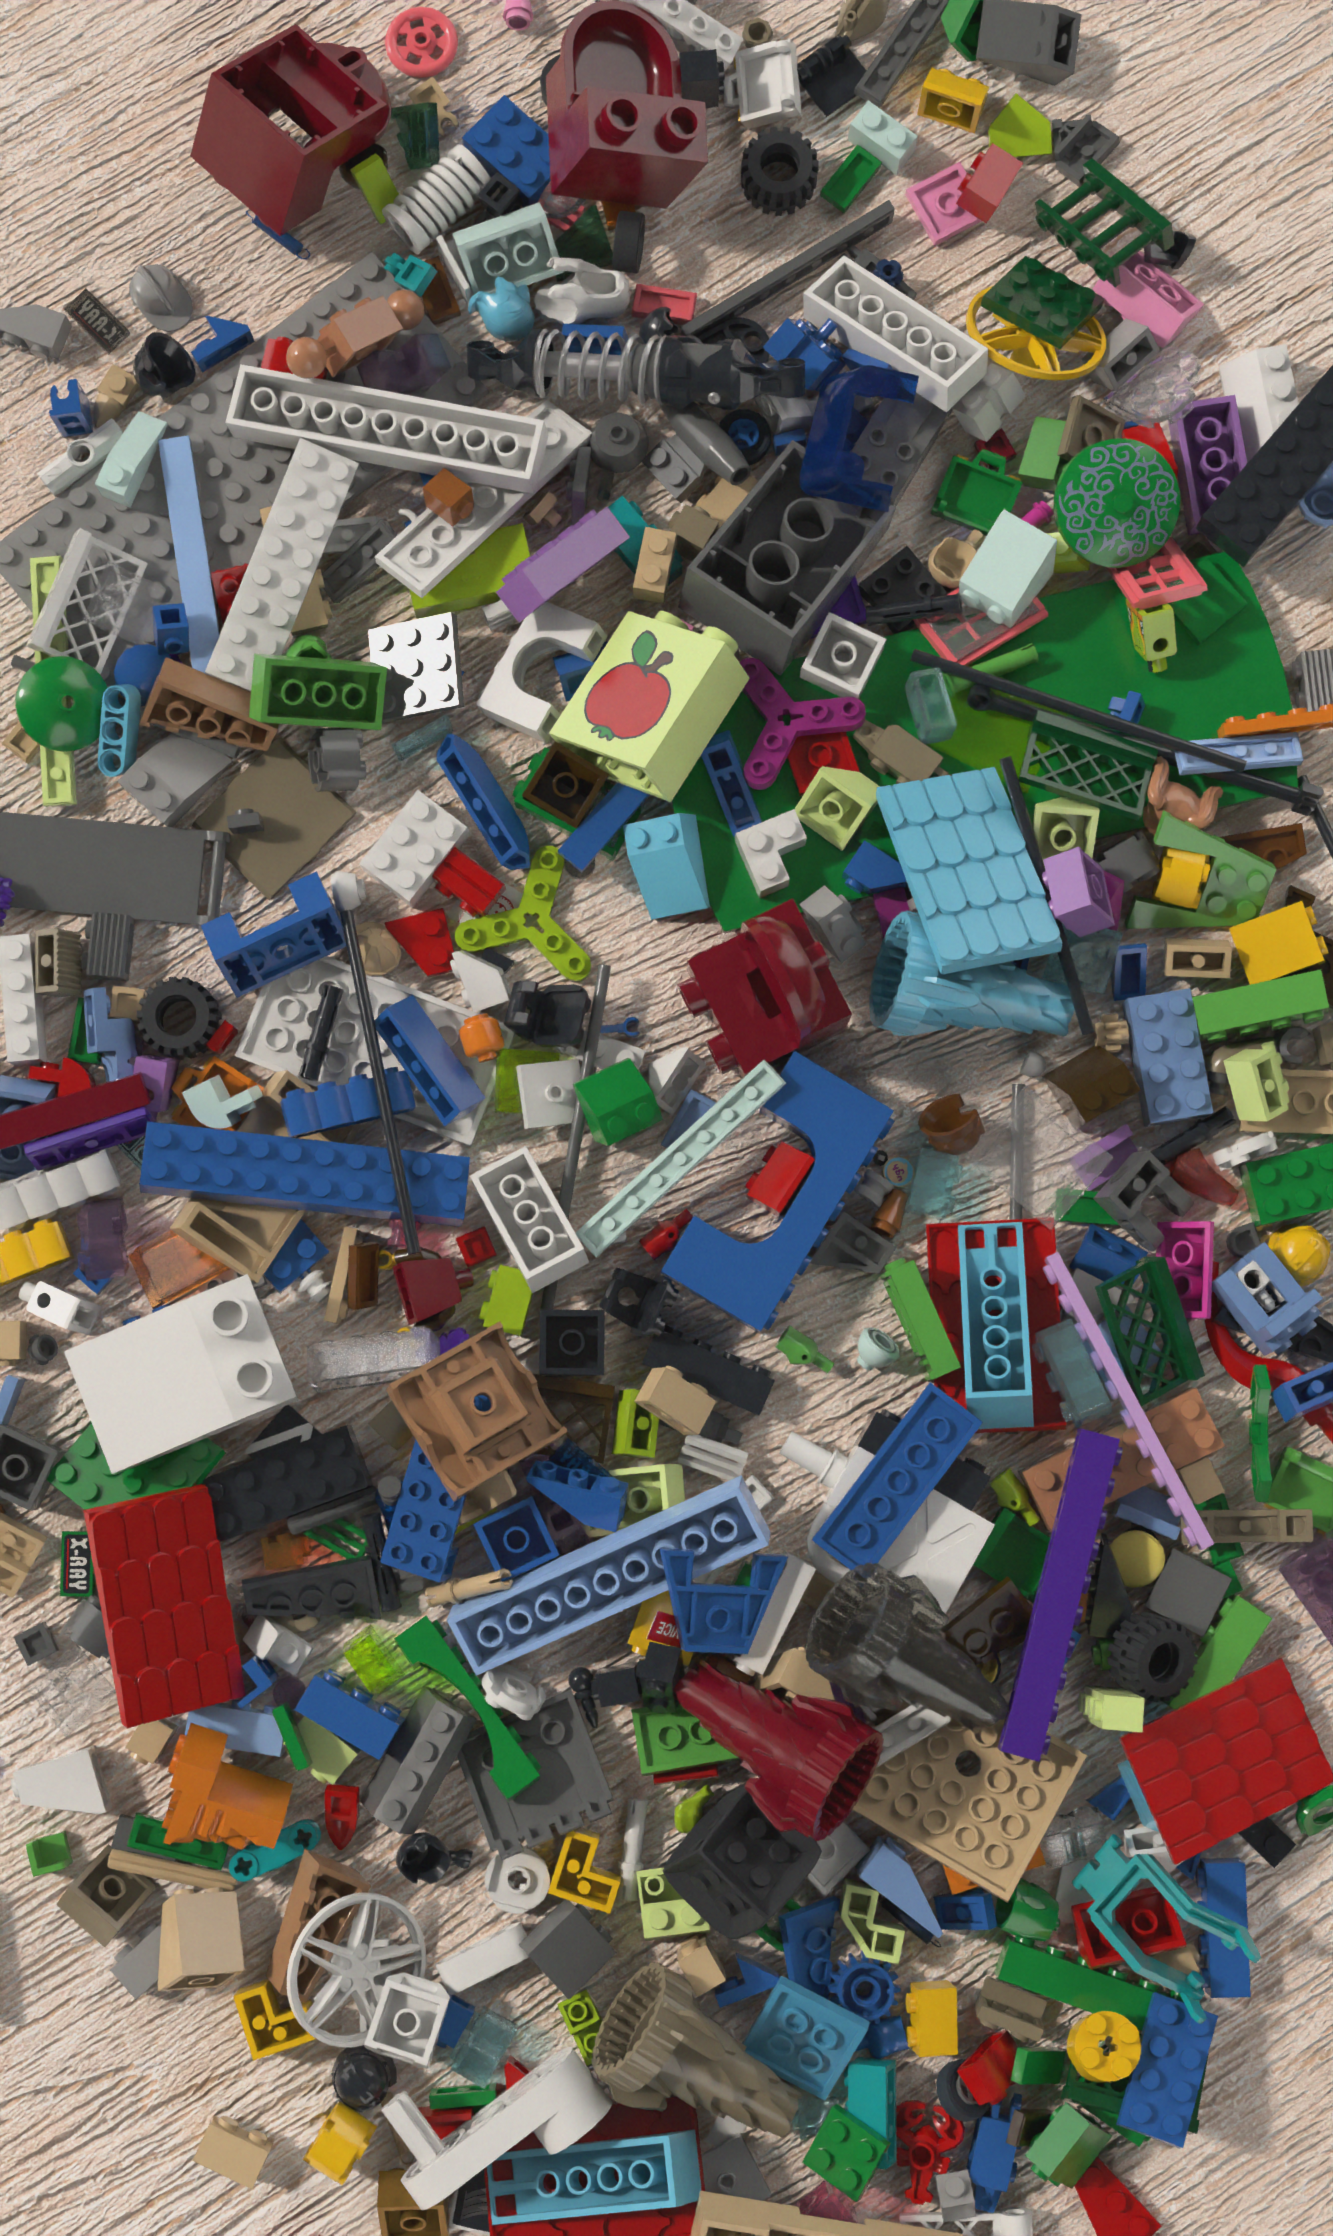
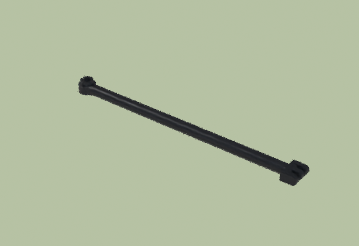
(1302, 799)

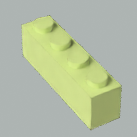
(1112, 1708)

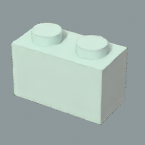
(882, 137)

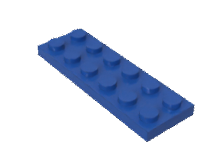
(897, 1479)

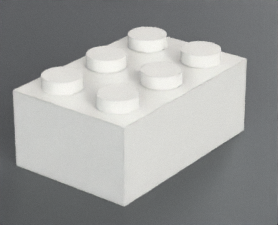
(414, 848)

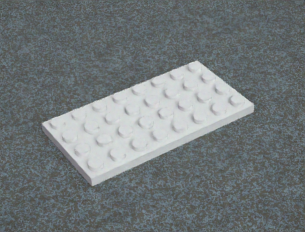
(286, 1017)

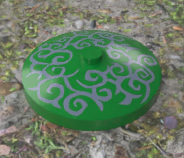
(1116, 502)

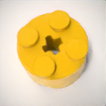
(1180, 877)
(1120, 2037)
(340, 2143)

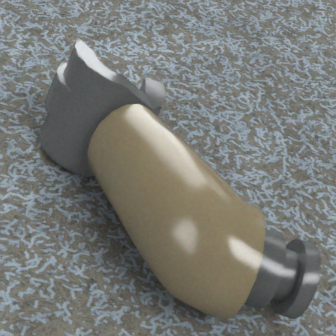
(1215, 1066)

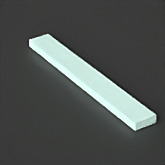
(680, 1158)

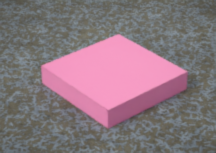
(936, 204)

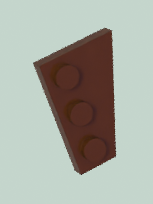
(1275, 845)

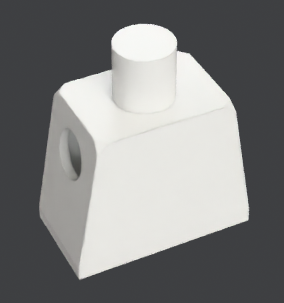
(60, 1306)

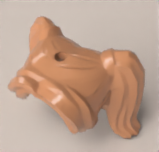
(1177, 800)

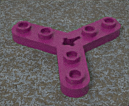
(776, 739)

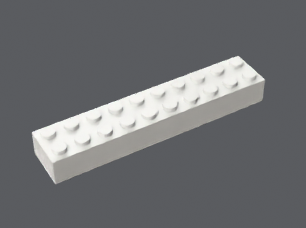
(388, 428)

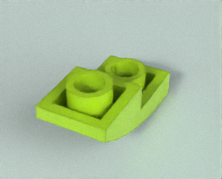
(582, 2022)

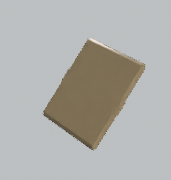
(293, 815)

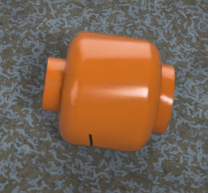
(481, 1037)

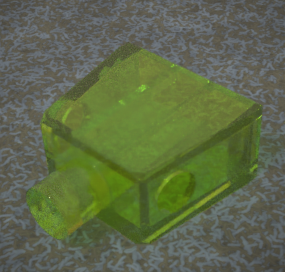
(372, 1660)

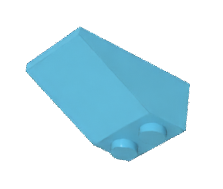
(668, 864)

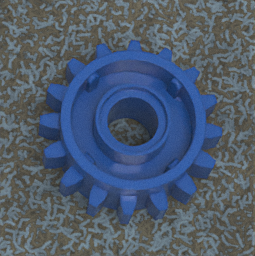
(864, 1969)

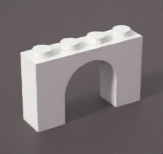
(540, 632)

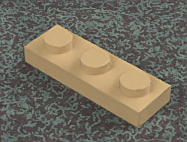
(337, 1301)

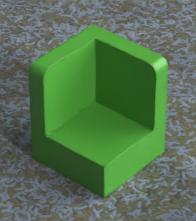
(49, 1853)

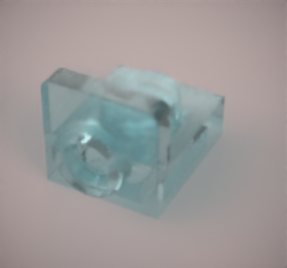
(811, 2115)

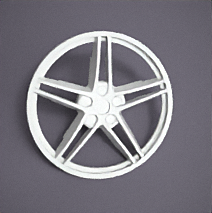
(351, 1964)

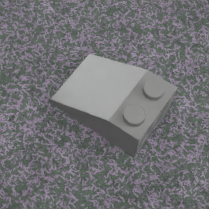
(173, 777)

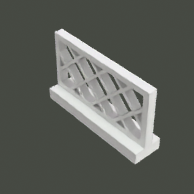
(62, 590)

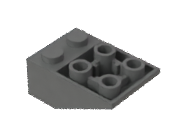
(1029, 39)

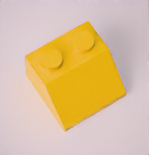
(952, 99)

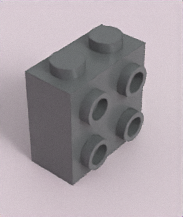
(569, 1947)

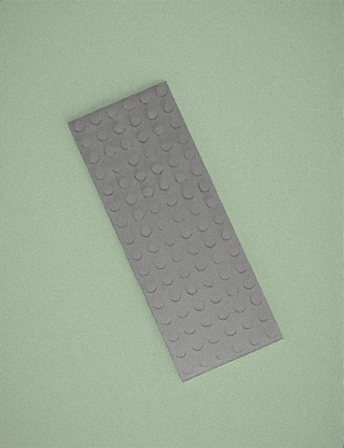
(231, 473)

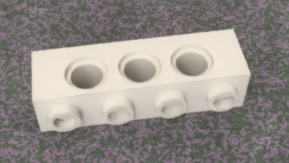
(692, 28)

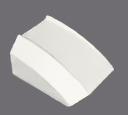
(408, 2019)

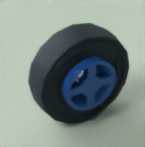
(751, 428)

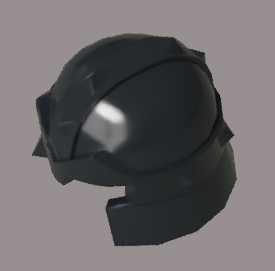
(162, 366)
(362, 2077)

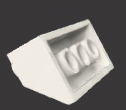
(1262, 392)

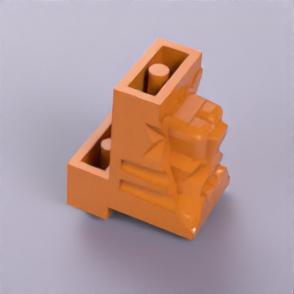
(221, 1799)

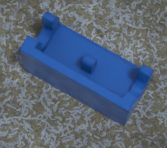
(73, 413)

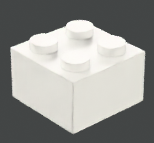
(842, 657)

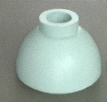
(876, 1349)

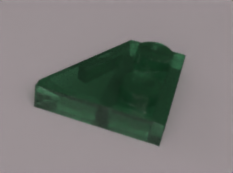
(418, 134)

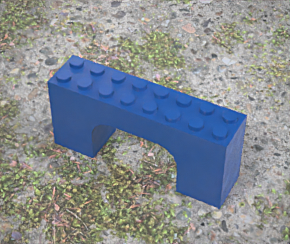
(841, 1134)

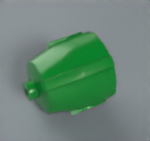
(1029, 1912)

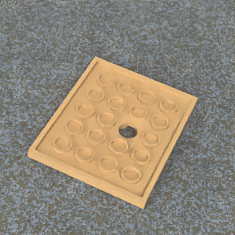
(977, 1823)

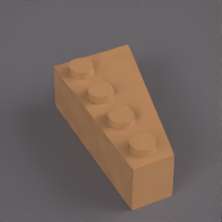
(204, 705)
(315, 1886)

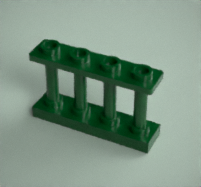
(1114, 197)

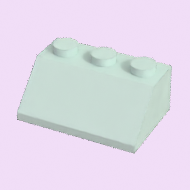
(507, 247)

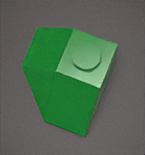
(962, 26)

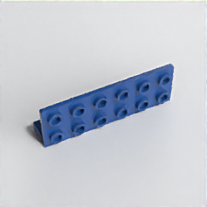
(425, 1519)

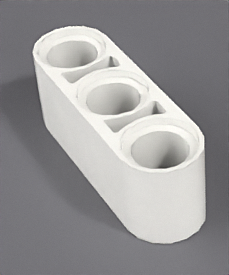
(482, 1959)

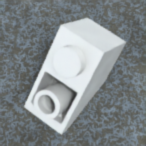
(483, 981)

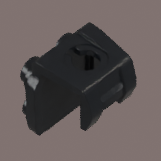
(554, 1013)
(653, 1294)

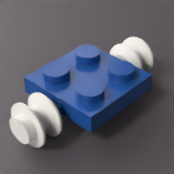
(294, 1261)

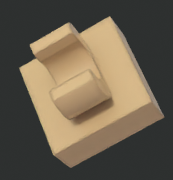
(543, 511)

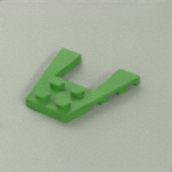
(1231, 894)

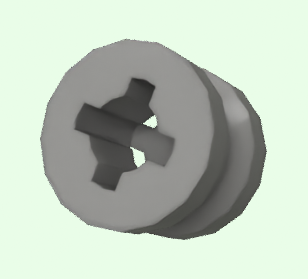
(873, 1188)

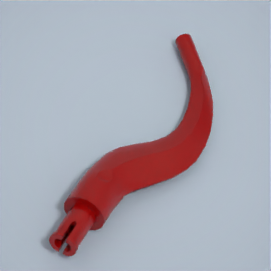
(1240, 1365)

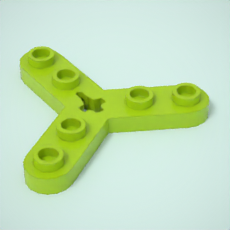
(509, 927)

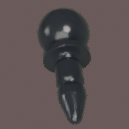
(580, 1682)

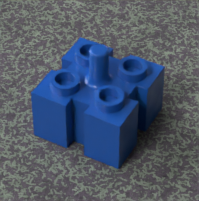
(808, 343)

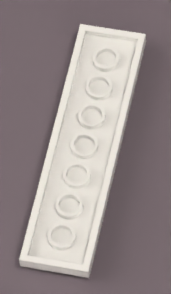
(433, 548)
(283, 562)

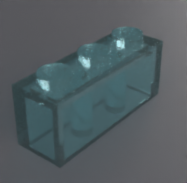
(1071, 1373)

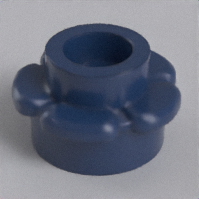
(894, 267)

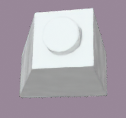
(64, 1783)

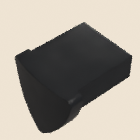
(1175, 255)

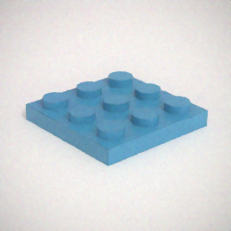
(804, 2037)

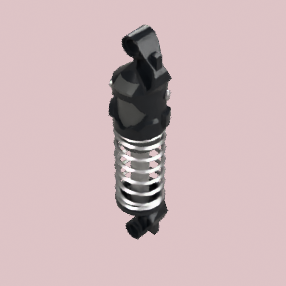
(665, 369)

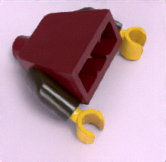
(427, 1286)

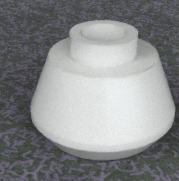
(347, 890)

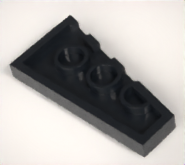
(331, 1588)

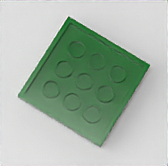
(89, 1483)

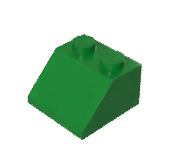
(617, 1102)

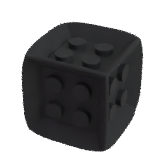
(739, 1866)

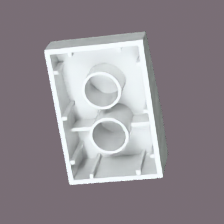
(181, 1374)

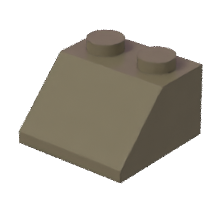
(104, 1898)

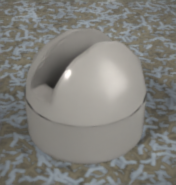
(1033, 1064)

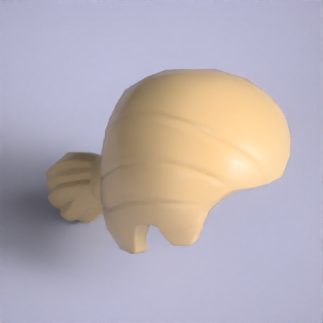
(952, 557)

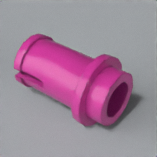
(1039, 514)

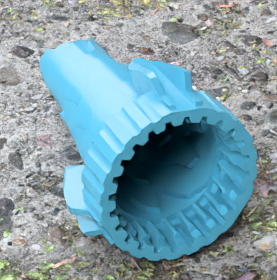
(915, 998)

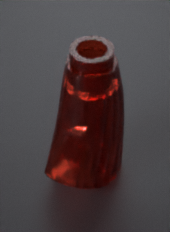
(1199, 1178)

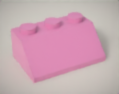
(1150, 299)

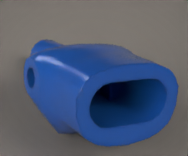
(885, 2037)

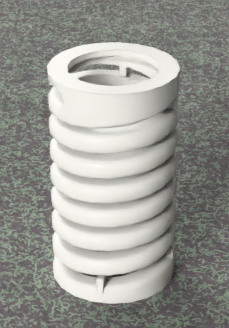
(439, 204)

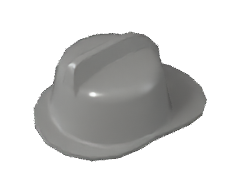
(161, 297)

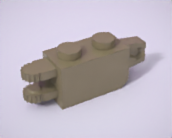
(898, 753)

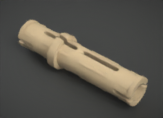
(458, 1590)

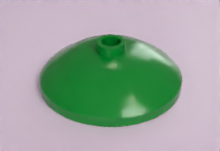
(41, 708)

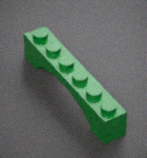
(425, 1647)

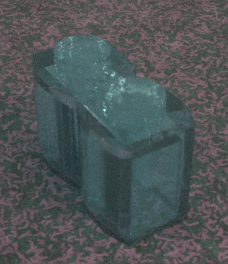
(483, 2046)

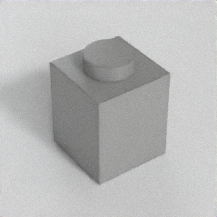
(955, 2195)

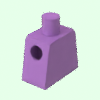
(159, 1076)

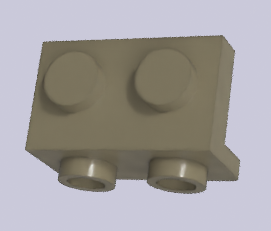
(1011, 2009)

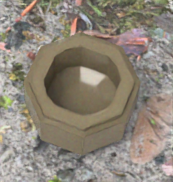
(757, 33)

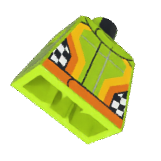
(1153, 634)

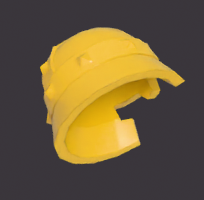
(1301, 1252)

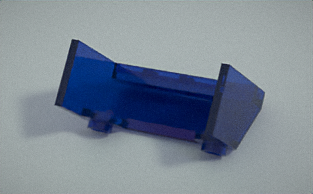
(826, 467)

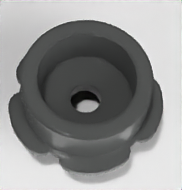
(42, 1348)

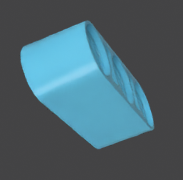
(128, 717)

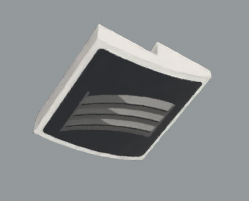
(470, 2206)

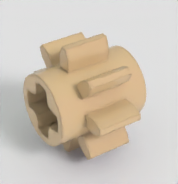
(1111, 1033)

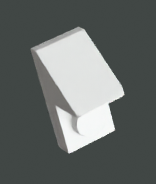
(278, 1644)

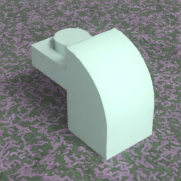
(215, 1107)

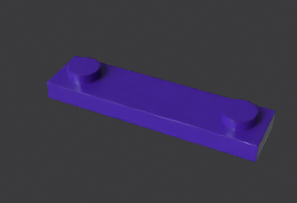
(88, 1138)

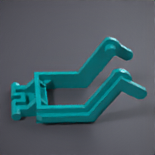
(1114, 1882)

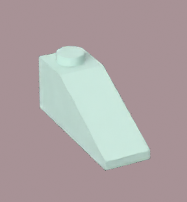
(130, 459)

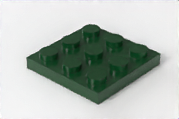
(1042, 302)

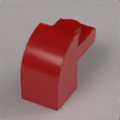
(70, 1079)

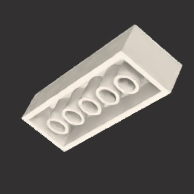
(897, 331)

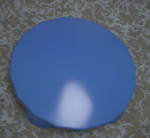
(139, 668)

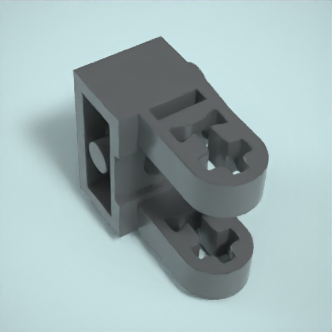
(1130, 1185)

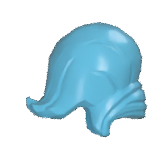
(506, 311)

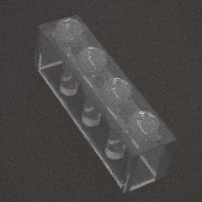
(369, 1360)

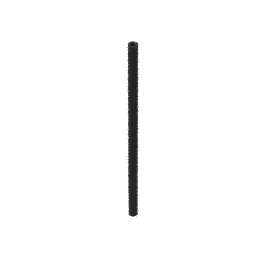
(1035, 855)

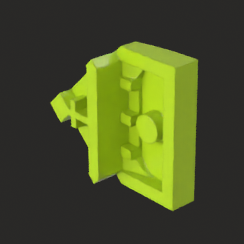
(1021, 130)

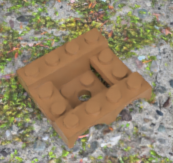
(446, 1424)

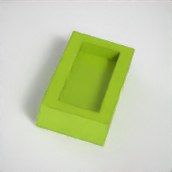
(375, 185)

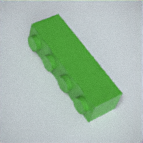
(1223, 1648)

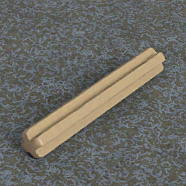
(170, 1870)

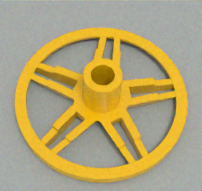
(1032, 352)

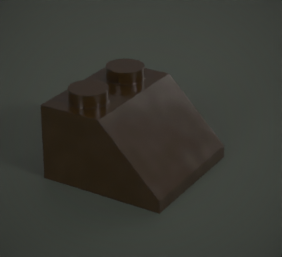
(566, 785)

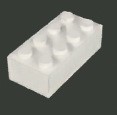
(529, 1219)

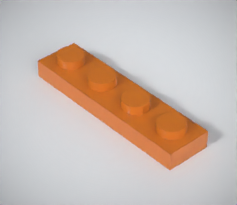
(1268, 723)

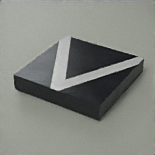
(283, 1431)

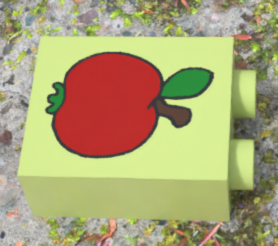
(652, 702)

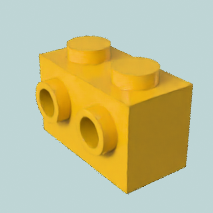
(932, 2018)

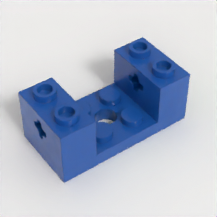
(254, 958)

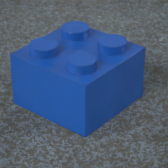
(516, 1538)

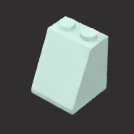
(1008, 569)

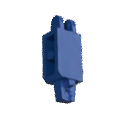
(990, 2157)

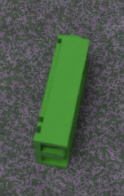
(919, 1318)

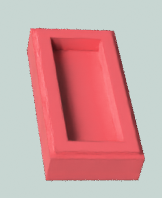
(650, 298)

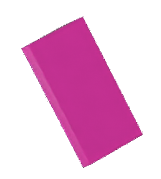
(1190, 1262)

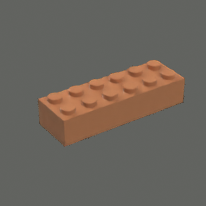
(1178, 1423)

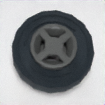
(955, 2095)

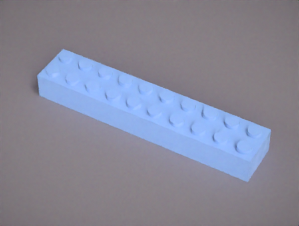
(607, 1576)

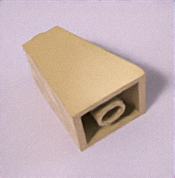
(199, 1940)

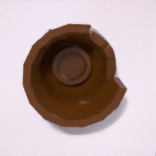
(949, 1128)

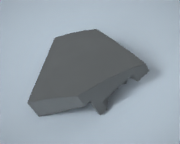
(1077, 143)

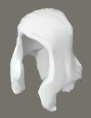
(583, 294)

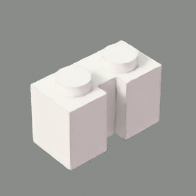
(987, 401)

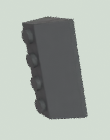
(417, 1762)

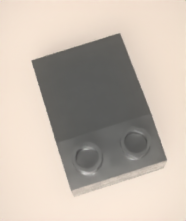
(780, 563)

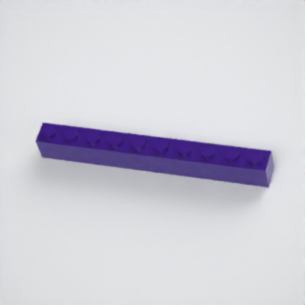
(1059, 1594)

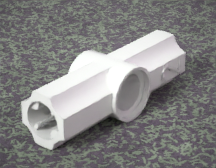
(66, 469)

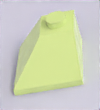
(837, 804)
(1065, 825)

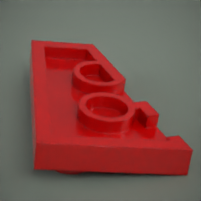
(1112, 2205)

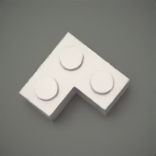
(763, 846)

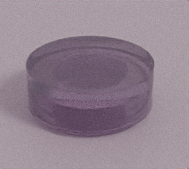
(289, 1690)

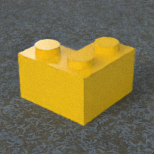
(577, 1879)
(265, 2024)

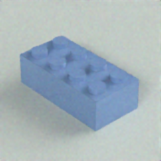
(1167, 1057)

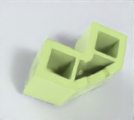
(874, 1936)

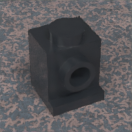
(505, 201)

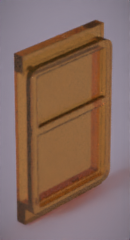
(172, 1267)

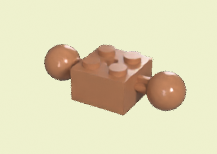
(355, 334)

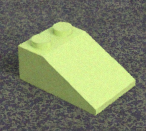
(649, 1492)

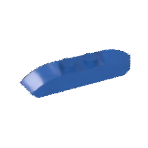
(485, 802)

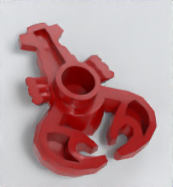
(925, 2146)

